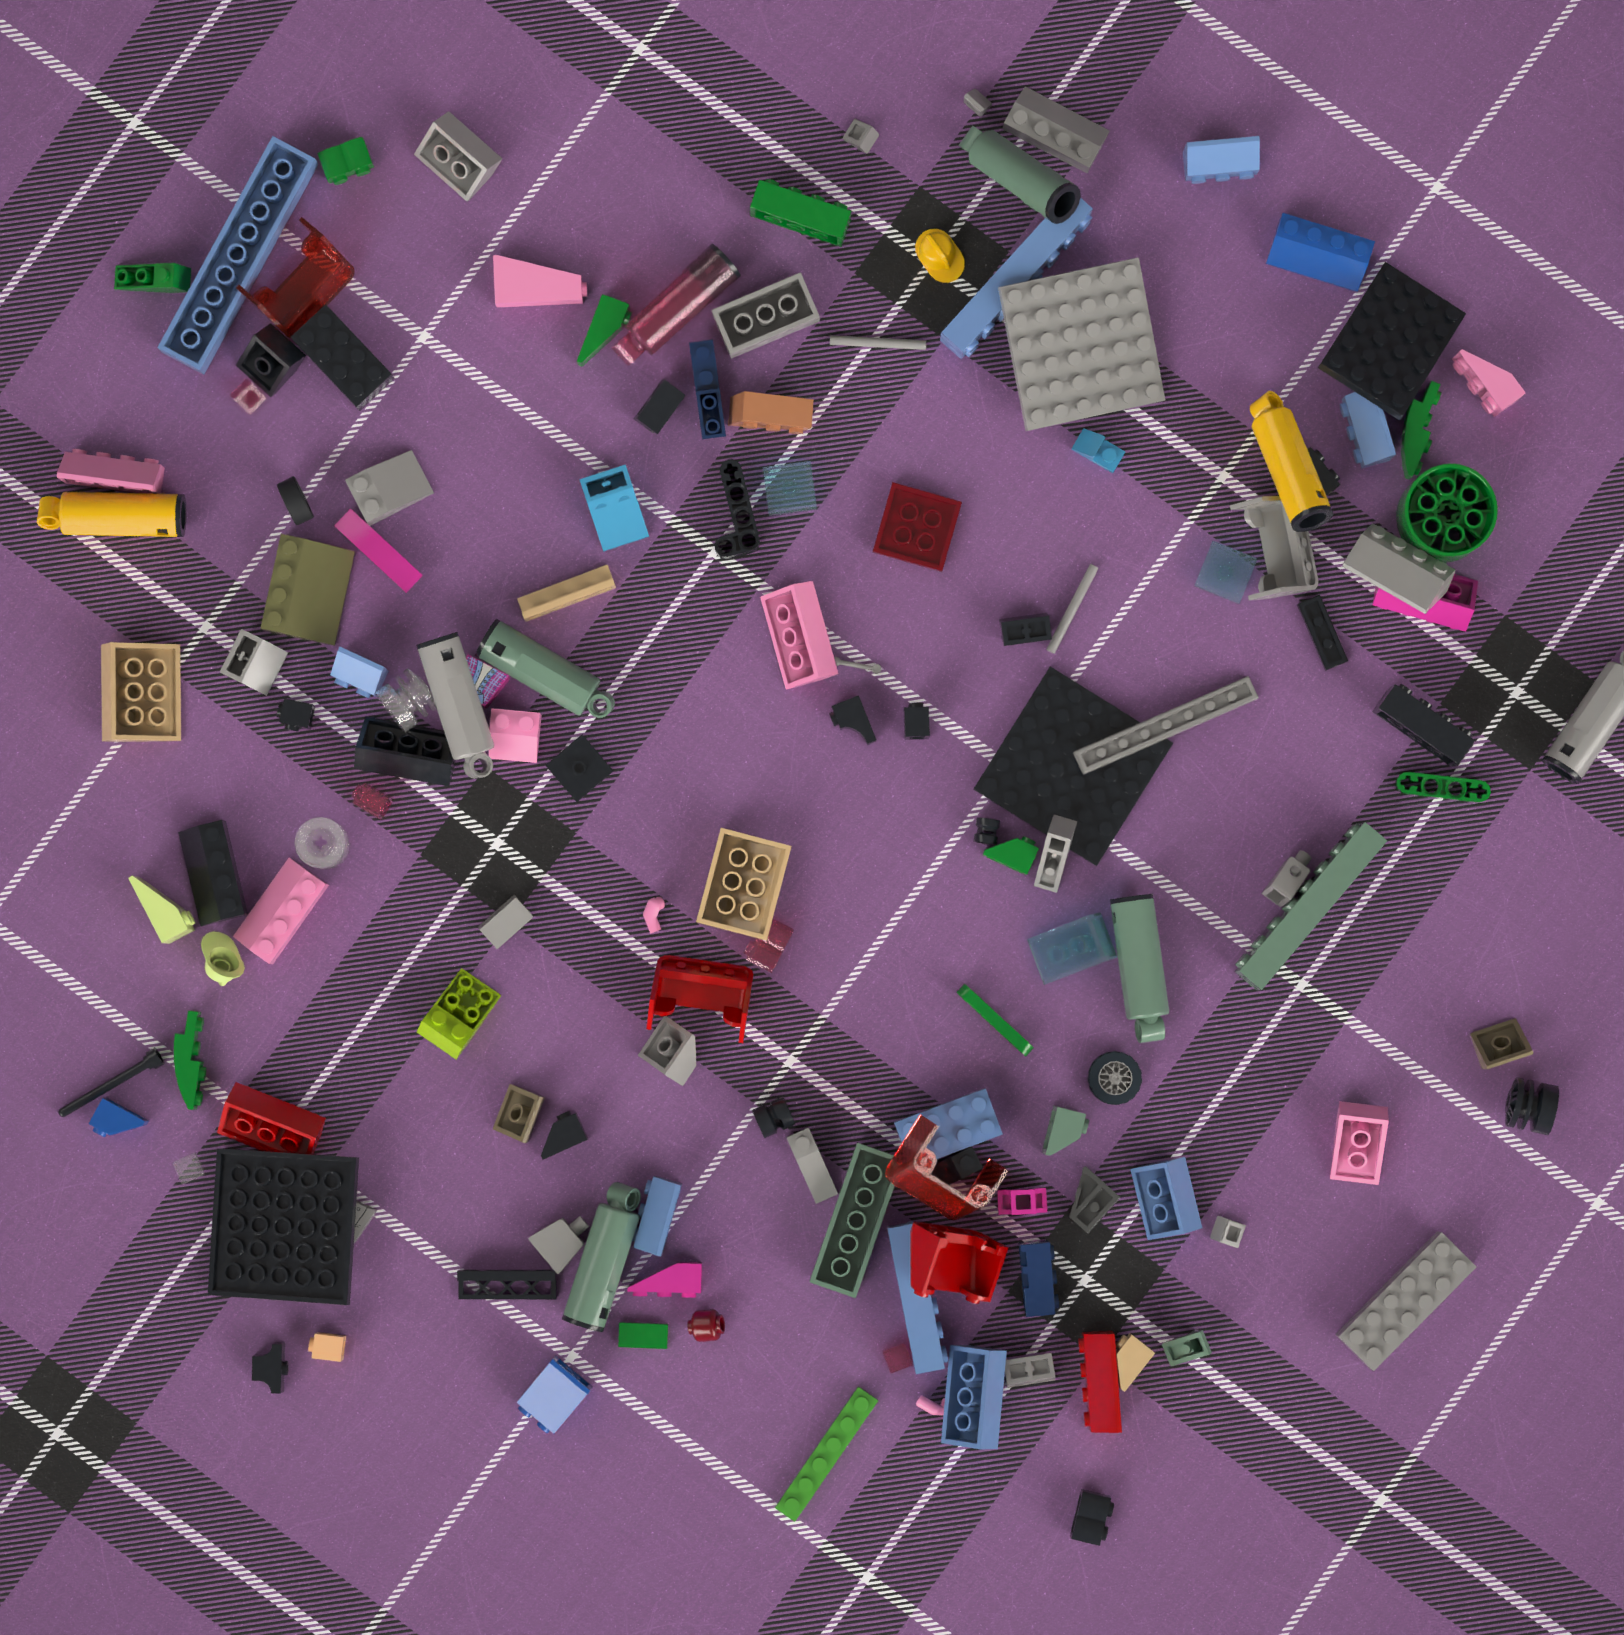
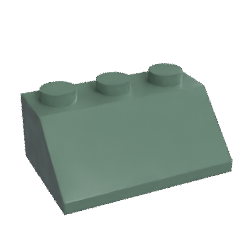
(1063, 1129)

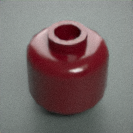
(706, 1325)

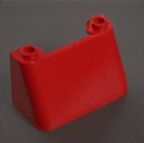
(954, 1261)

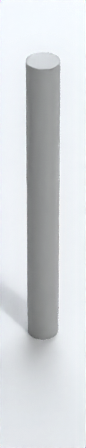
(878, 342)
(1072, 608)

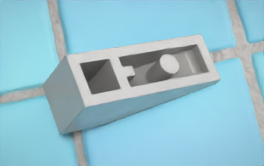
(1055, 853)
(812, 1165)

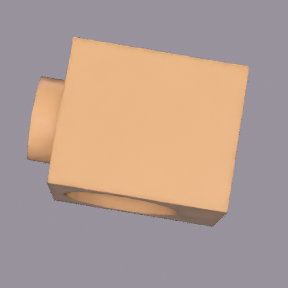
(327, 1346)

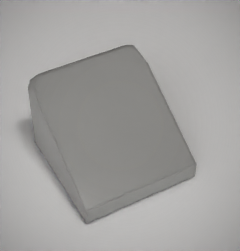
(977, 102)
(861, 136)
(1227, 1231)

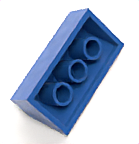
(1320, 252)

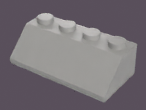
(1055, 129)
(1399, 568)

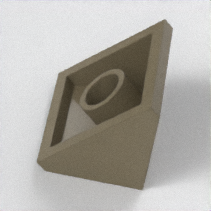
(1500, 1044)
(518, 1113)

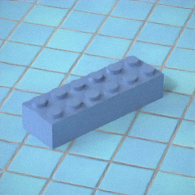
(918, 1311)

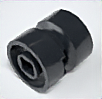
(773, 1117)

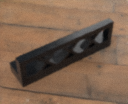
(507, 1275)

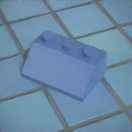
(1221, 159)
(1367, 430)
(1166, 1198)
(656, 1215)

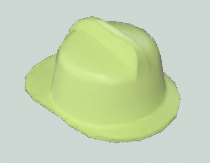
(221, 957)

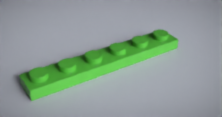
(826, 1454)

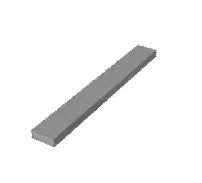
(1165, 725)

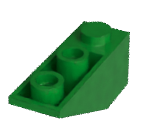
(153, 278)

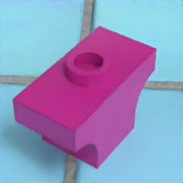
(1022, 1201)

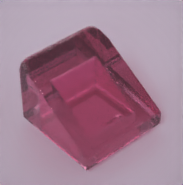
(248, 396)
(897, 1357)

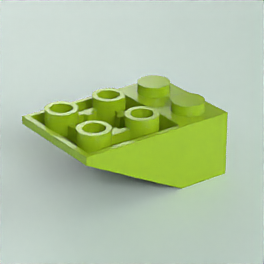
(458, 1013)

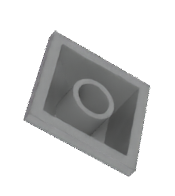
(671, 1050)

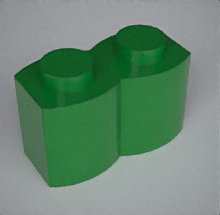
(346, 160)

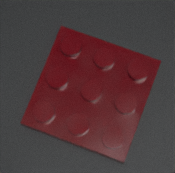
(917, 527)

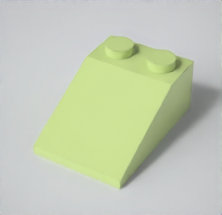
(166, 916)

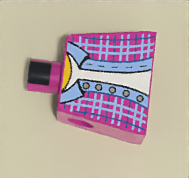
(487, 680)

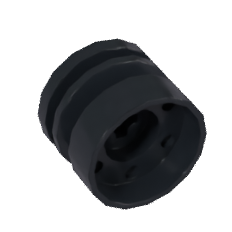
(1537, 1106)

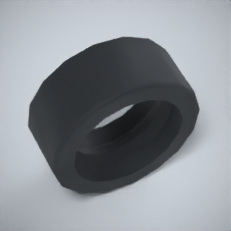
(295, 500)

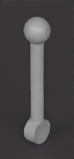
(876, 668)

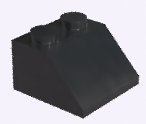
(270, 359)

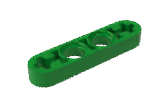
(1442, 790)
(995, 1020)

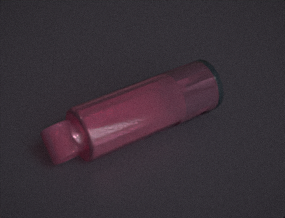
(677, 304)

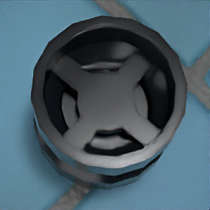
(987, 825)

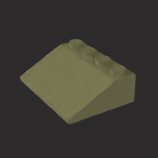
(307, 590)

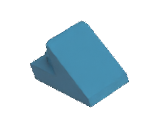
(1098, 450)

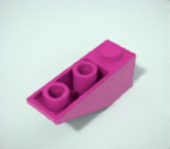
(676, 1278)

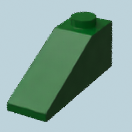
(605, 325)

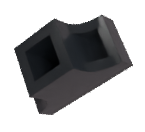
(271, 1367)

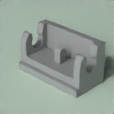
(505, 921)
(1029, 1370)

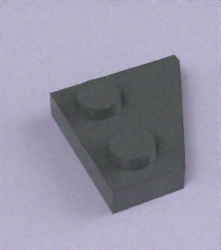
(1091, 1201)

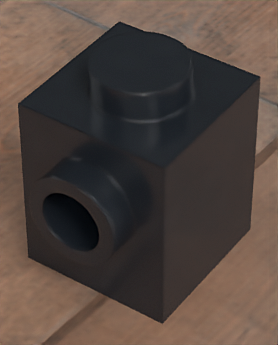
(295, 714)

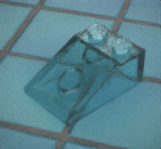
(1072, 948)

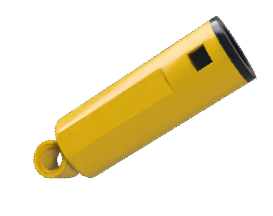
(1289, 463)
(114, 514)

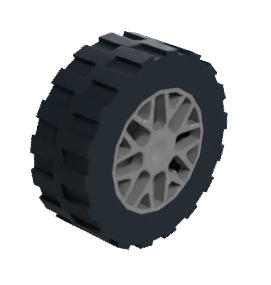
(1114, 1078)

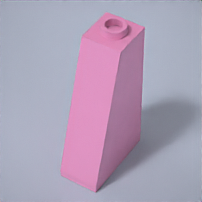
(530, 284)

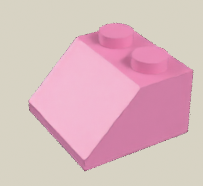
(515, 735)

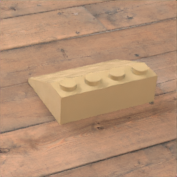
(140, 692)
(743, 884)

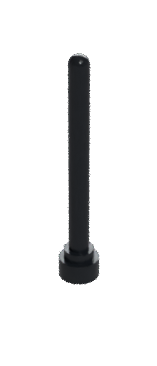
(152, 1060)

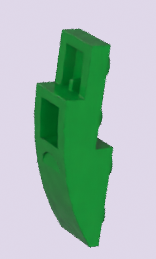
(1414, 438)
(187, 1070)

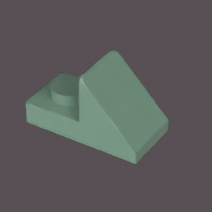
(1186, 1347)

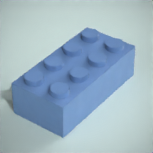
(960, 1123)
(973, 1397)

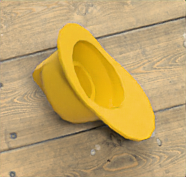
(939, 255)

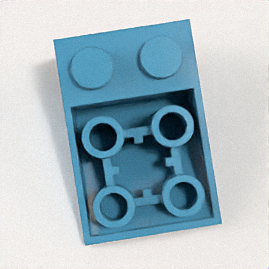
(614, 508)

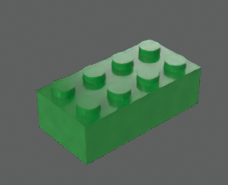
(800, 212)

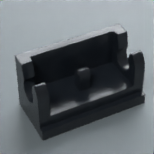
(659, 406)
(1025, 629)

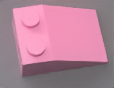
(1359, 1142)

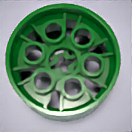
(1416, 533)

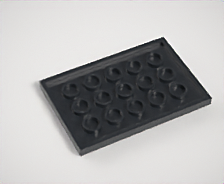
(1392, 340)

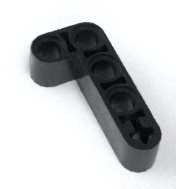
(735, 508)

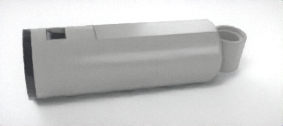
(457, 702)
(1589, 725)

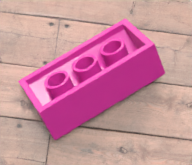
(1452, 610)

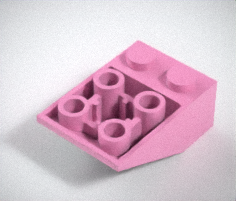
(1492, 384)

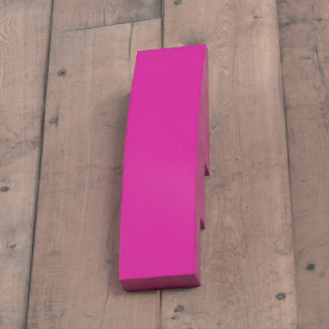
(378, 550)

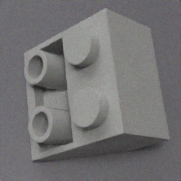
(254, 662)

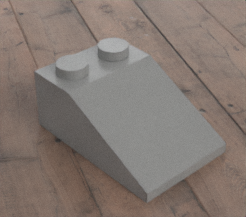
(389, 487)

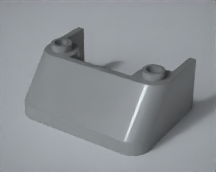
(1285, 551)

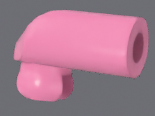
(650, 913)
(930, 1406)

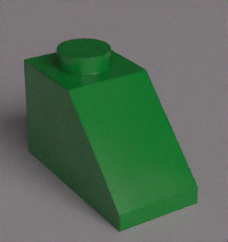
(1014, 854)

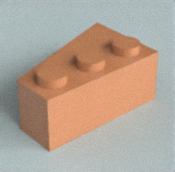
(770, 412)

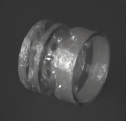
(406, 700)
(330, 854)

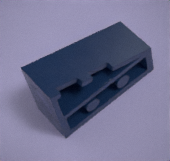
(1038, 1278)

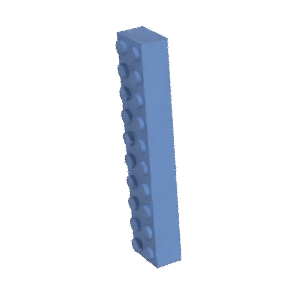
(238, 255)

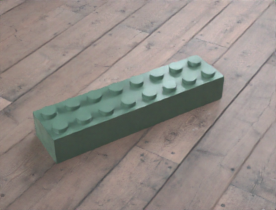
(1310, 906)

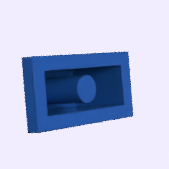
(114, 1119)

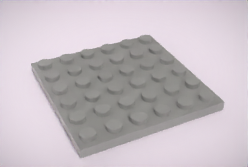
(1081, 343)

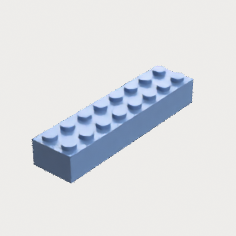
(1024, 264)

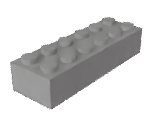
(1405, 1300)

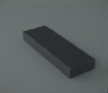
(1322, 632)

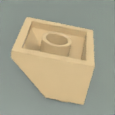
(1131, 1359)

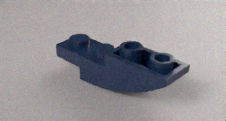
(707, 389)

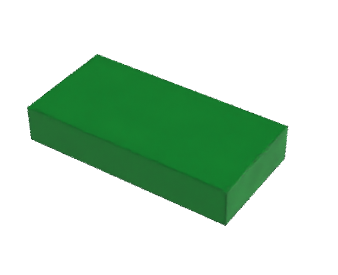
(643, 1335)

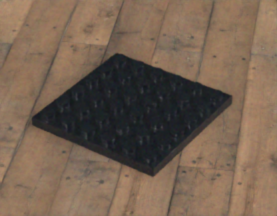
(1040, 777)
(283, 1226)

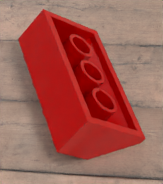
(269, 1122)
(1101, 1382)

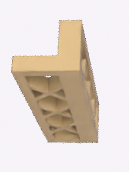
(566, 593)

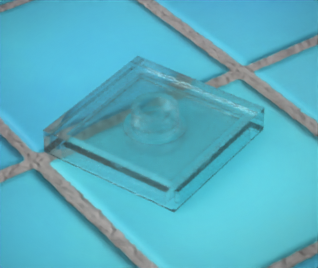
(789, 488)
(1225, 572)

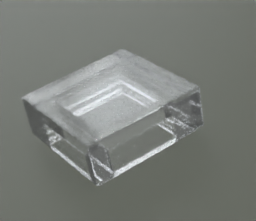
(188, 1168)

